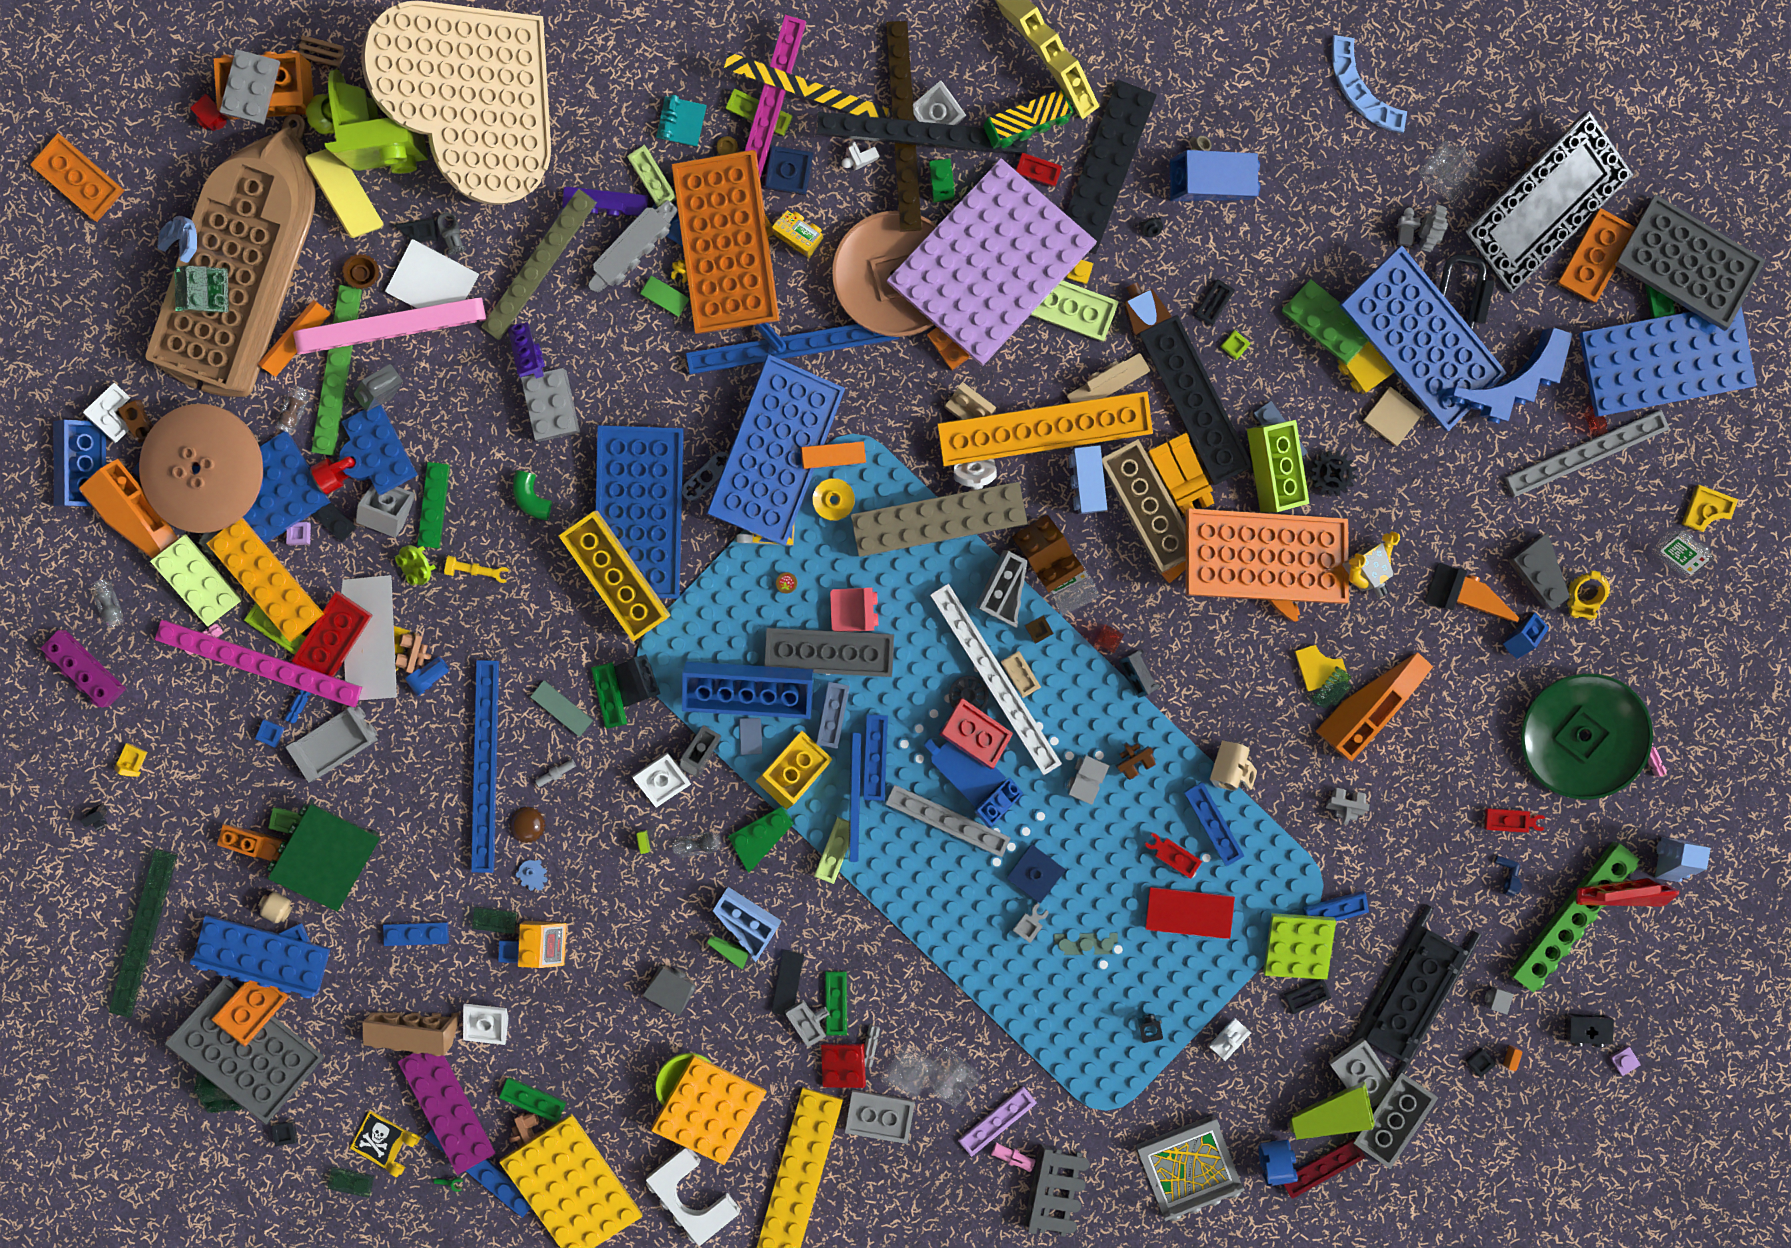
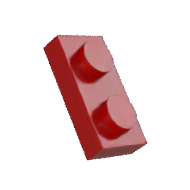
(1039, 170)

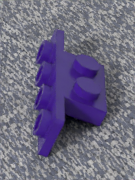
(611, 202)
(526, 353)

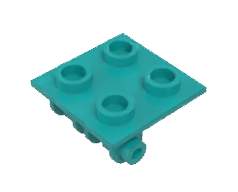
(681, 121)

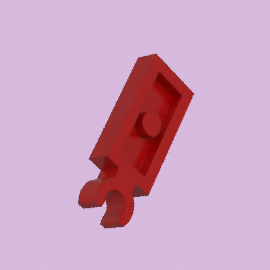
(1511, 820)
(1175, 856)

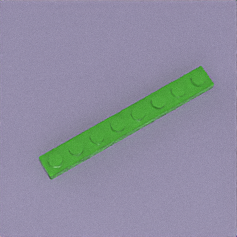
(335, 377)

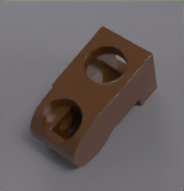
(136, 419)

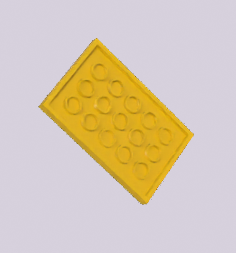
(571, 1186)

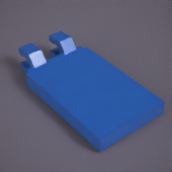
(964, 772)

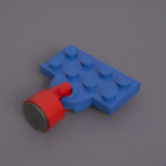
(370, 454)

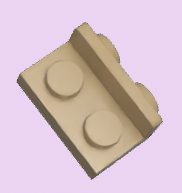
(968, 404)

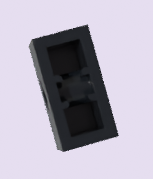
(1578, 1024)

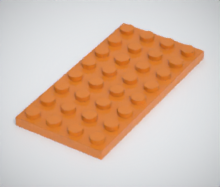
(725, 242)
(1266, 556)

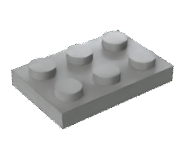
(250, 87)
(1359, 1065)
(879, 1116)

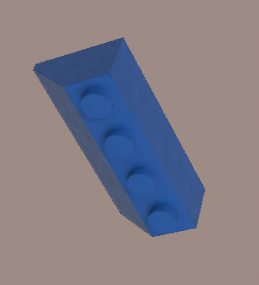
(77, 455)

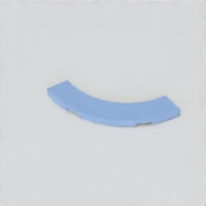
(1358, 93)
(182, 229)

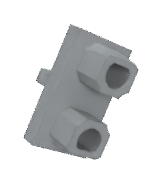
(1347, 809)

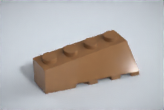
(410, 1032)

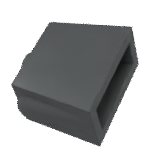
(378, 388)
(670, 989)

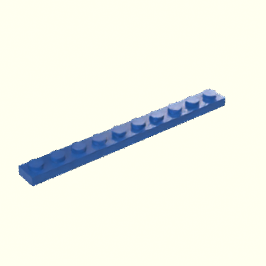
(796, 346)
(485, 766)

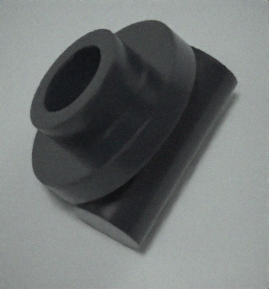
(1151, 227)

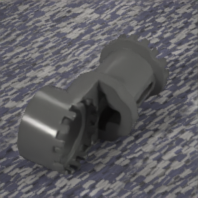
(451, 234)

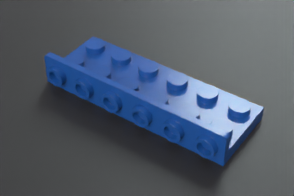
(260, 957)

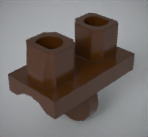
(1127, 766)

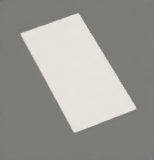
(375, 664)

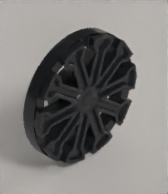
(968, 693)

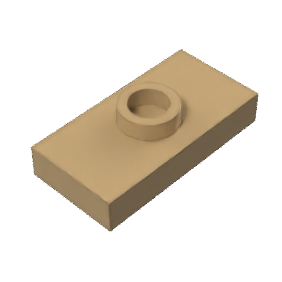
(1020, 674)

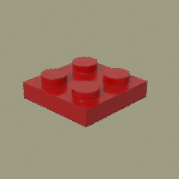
(843, 1065)

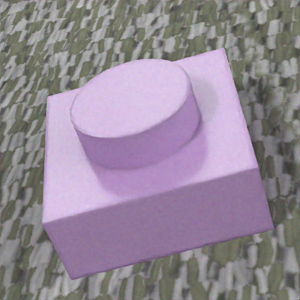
(299, 534)
(1624, 1060)

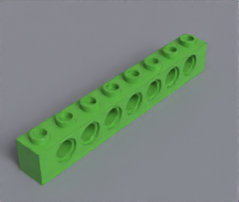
(1562, 920)

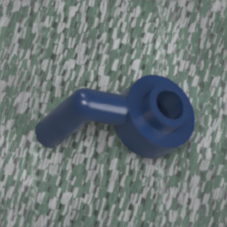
(1512, 883)

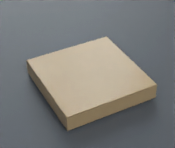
(1393, 416)

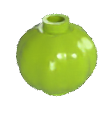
(320, 114)

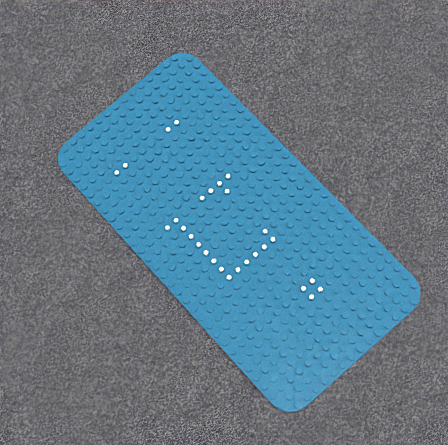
(948, 893)

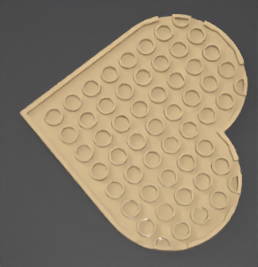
(470, 86)

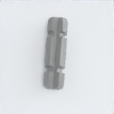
(870, 1044)

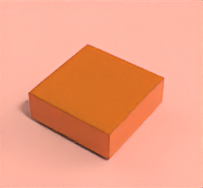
(1512, 1058)

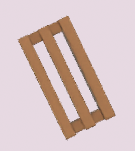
(303, 47)

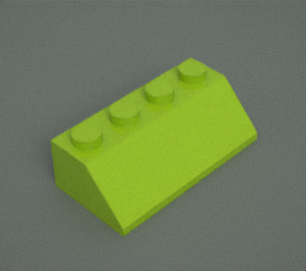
(1278, 466)

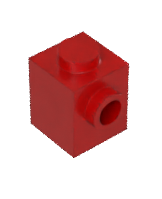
(208, 114)

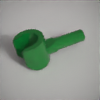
(450, 1183)

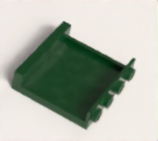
(322, 856)

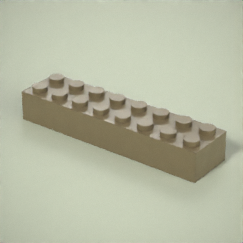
(939, 519)

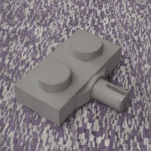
(807, 1022)

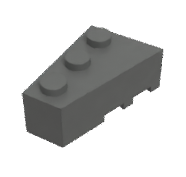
(1541, 572)

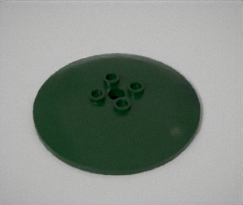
(1617, 740)

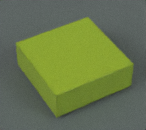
(1235, 345)
(643, 842)

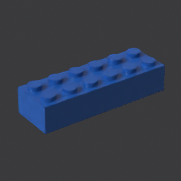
(747, 690)

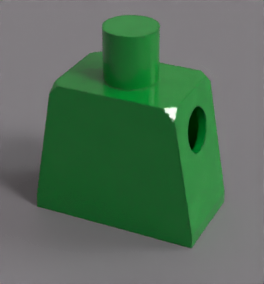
(941, 180)

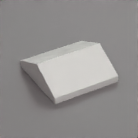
(938, 107)
(661, 779)
(485, 1024)

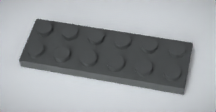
(830, 651)

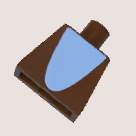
(1144, 309)

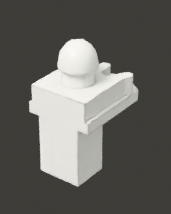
(859, 159)
(1406, 226)

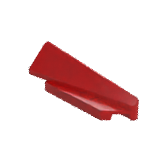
(1627, 893)

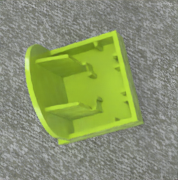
(363, 138)

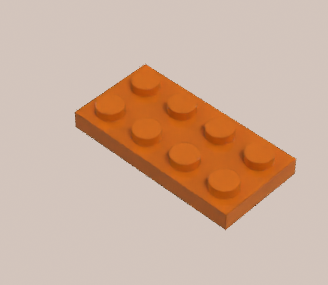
(77, 177)
(1595, 256)

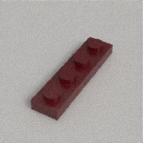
(1325, 1167)

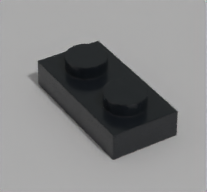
(335, 521)

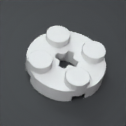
(975, 473)

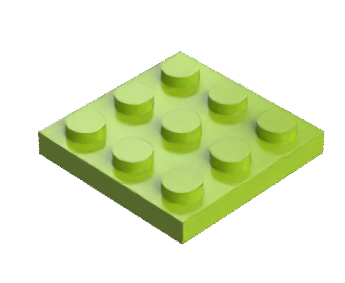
(1299, 946)

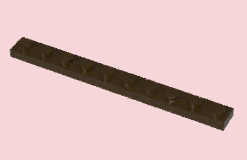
(903, 110)

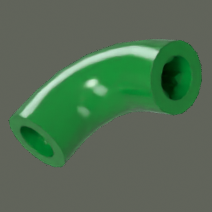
(527, 499)

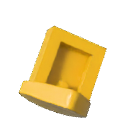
(130, 761)

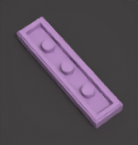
(997, 1121)

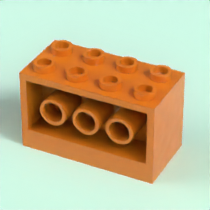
(291, 89)

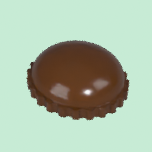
(360, 271)
(527, 825)

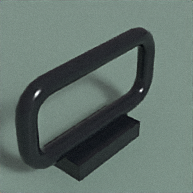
(1482, 291)

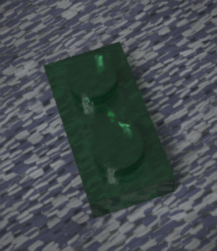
(495, 920)
(351, 1182)

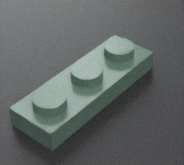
(1086, 942)

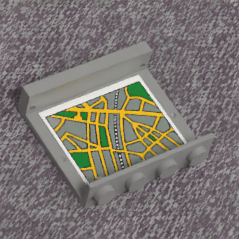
(1190, 1168)

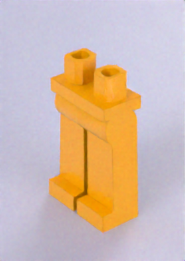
(1193, 485)

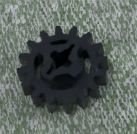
(1328, 465)

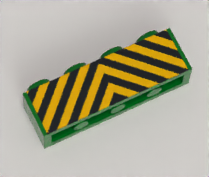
(1028, 119)

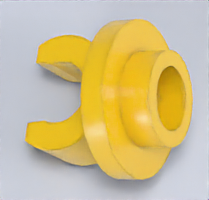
(679, 267)

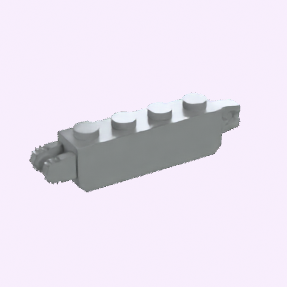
(631, 246)

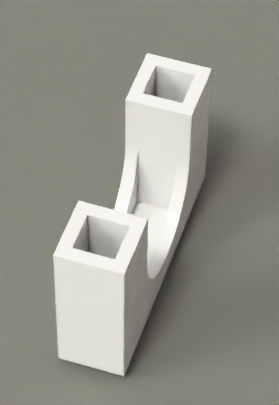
(698, 1223)

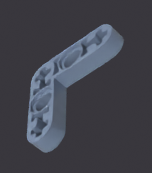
(712, 466)

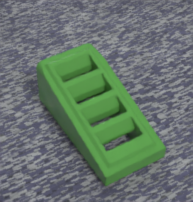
(734, 953)

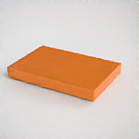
(249, 1011)

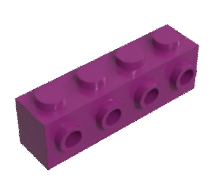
(82, 668)

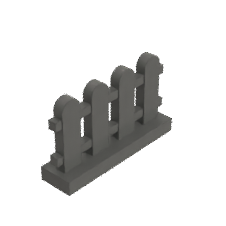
(1039, 1199)

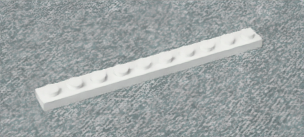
(996, 679)

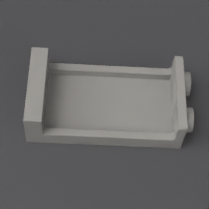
(332, 743)

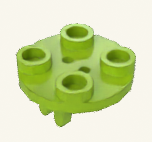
(414, 565)

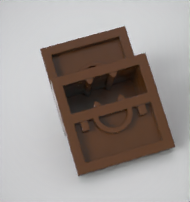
(1048, 553)

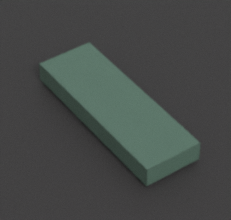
(562, 708)

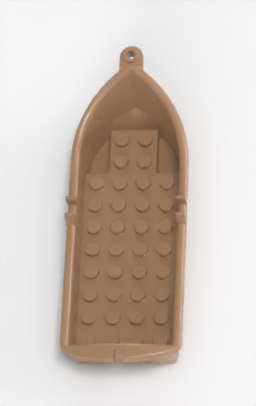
(254, 225)

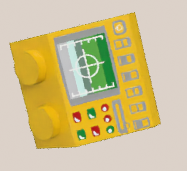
(797, 233)

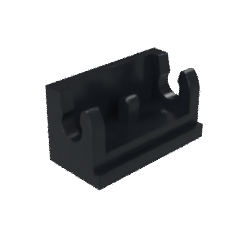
(1138, 674)

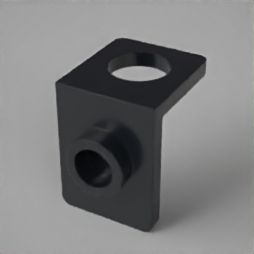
(1149, 1020)

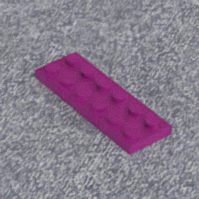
(447, 1110)

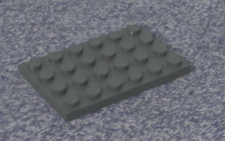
(1690, 262)
(255, 1075)

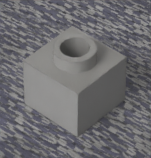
(1498, 999)

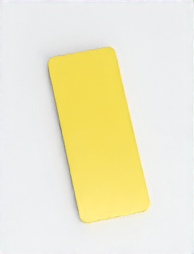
(344, 193)

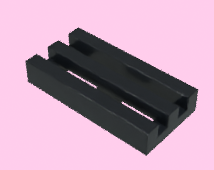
(1198, 314)
(1327, 996)

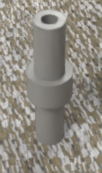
(555, 773)

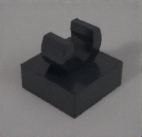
(95, 817)

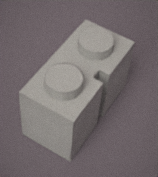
(1087, 779)

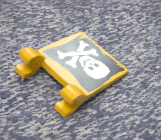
(381, 1141)

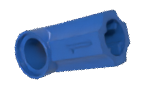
(425, 677)

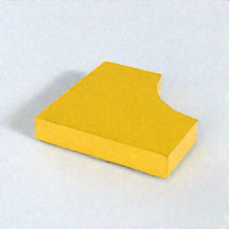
(1706, 507)
(1316, 667)

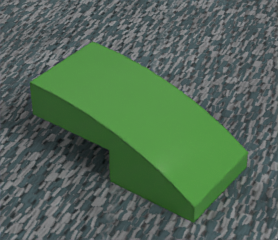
(664, 296)

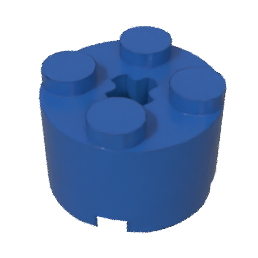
(1277, 1161)

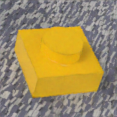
(1081, 272)

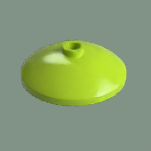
(670, 1073)

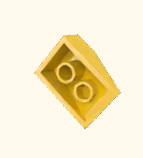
(794, 770)

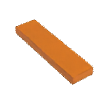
(285, 347)

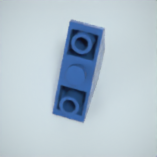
(998, 802)

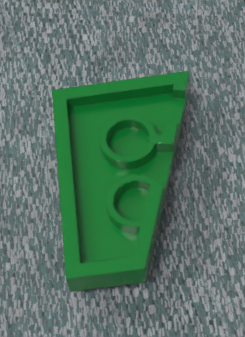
(760, 836)

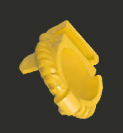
(1587, 608)

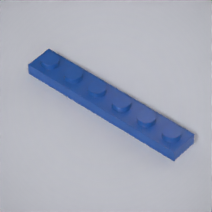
(494, 1180)

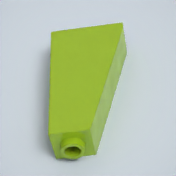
(1337, 1114)

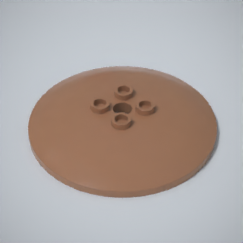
(862, 269)
(228, 468)

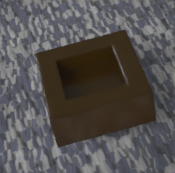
(1039, 629)

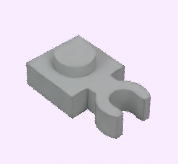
(1029, 925)

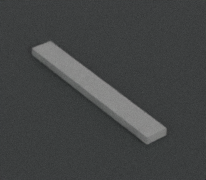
(1587, 453)

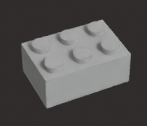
(550, 405)

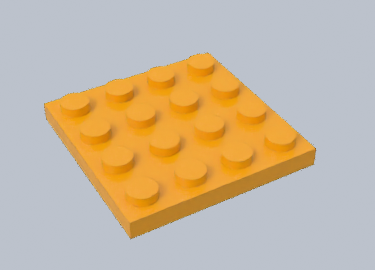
(708, 1109)

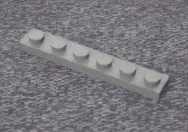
(948, 820)

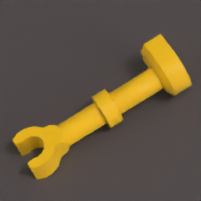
(452, 565)

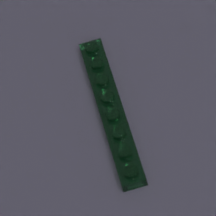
(143, 933)

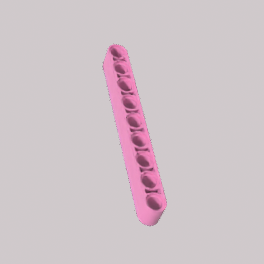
(389, 326)

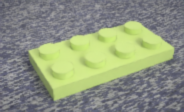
(1078, 310)
(196, 580)

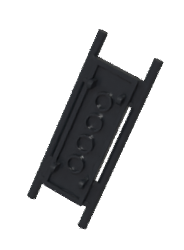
(1416, 994)

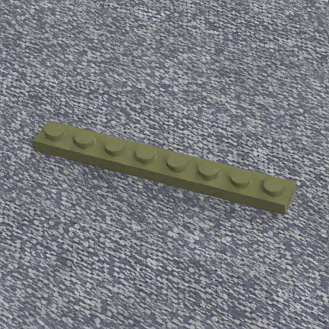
(539, 264)

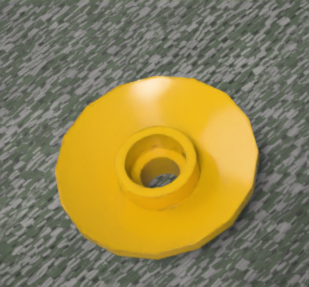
(830, 488)

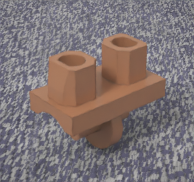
(413, 643)
(522, 1130)

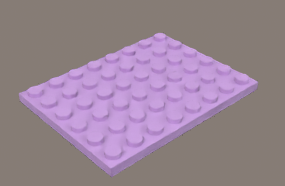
(991, 262)

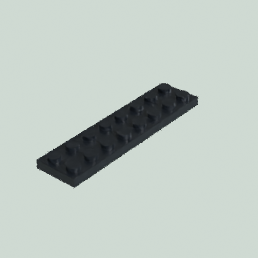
(1110, 159)
(1195, 400)

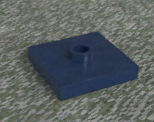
(789, 170)
(1036, 873)

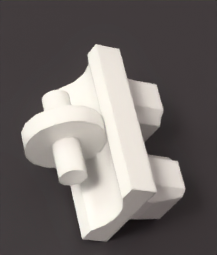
(1229, 1039)

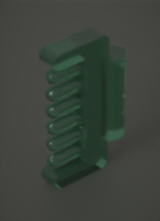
(1337, 690)

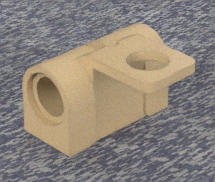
(1233, 767)

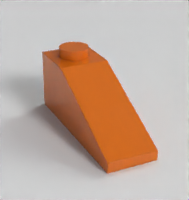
(1482, 598)

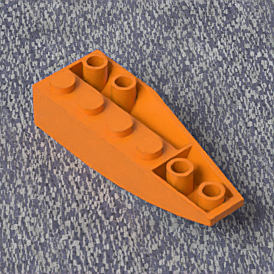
(126, 508)

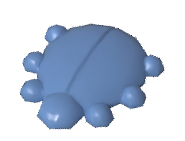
(532, 874)

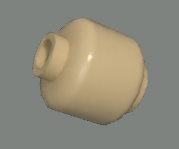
(275, 907)

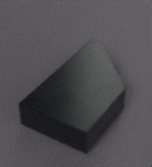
(420, 231)

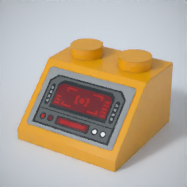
(541, 944)

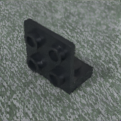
(636, 680)

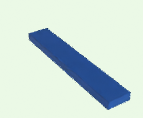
(854, 799)

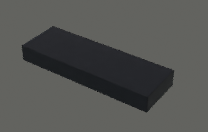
(788, 981)

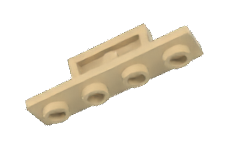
(1112, 380)

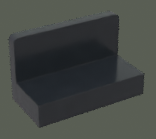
(1445, 586)

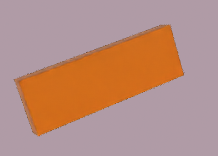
(833, 455)

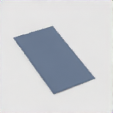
(750, 736)

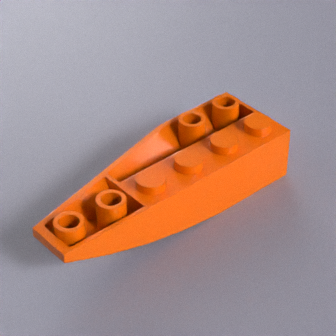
(1371, 707)

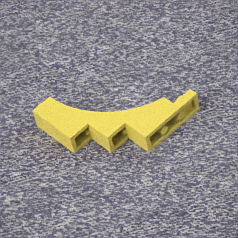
(1047, 44)

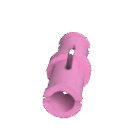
(1013, 1157)

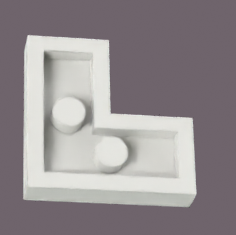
(103, 412)

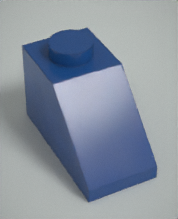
(1526, 636)

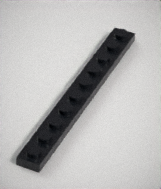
(911, 133)

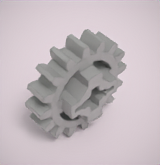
(1433, 228)

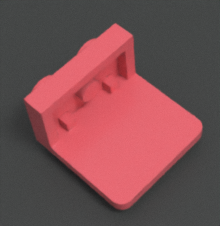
(853, 609)

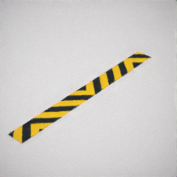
(803, 87)

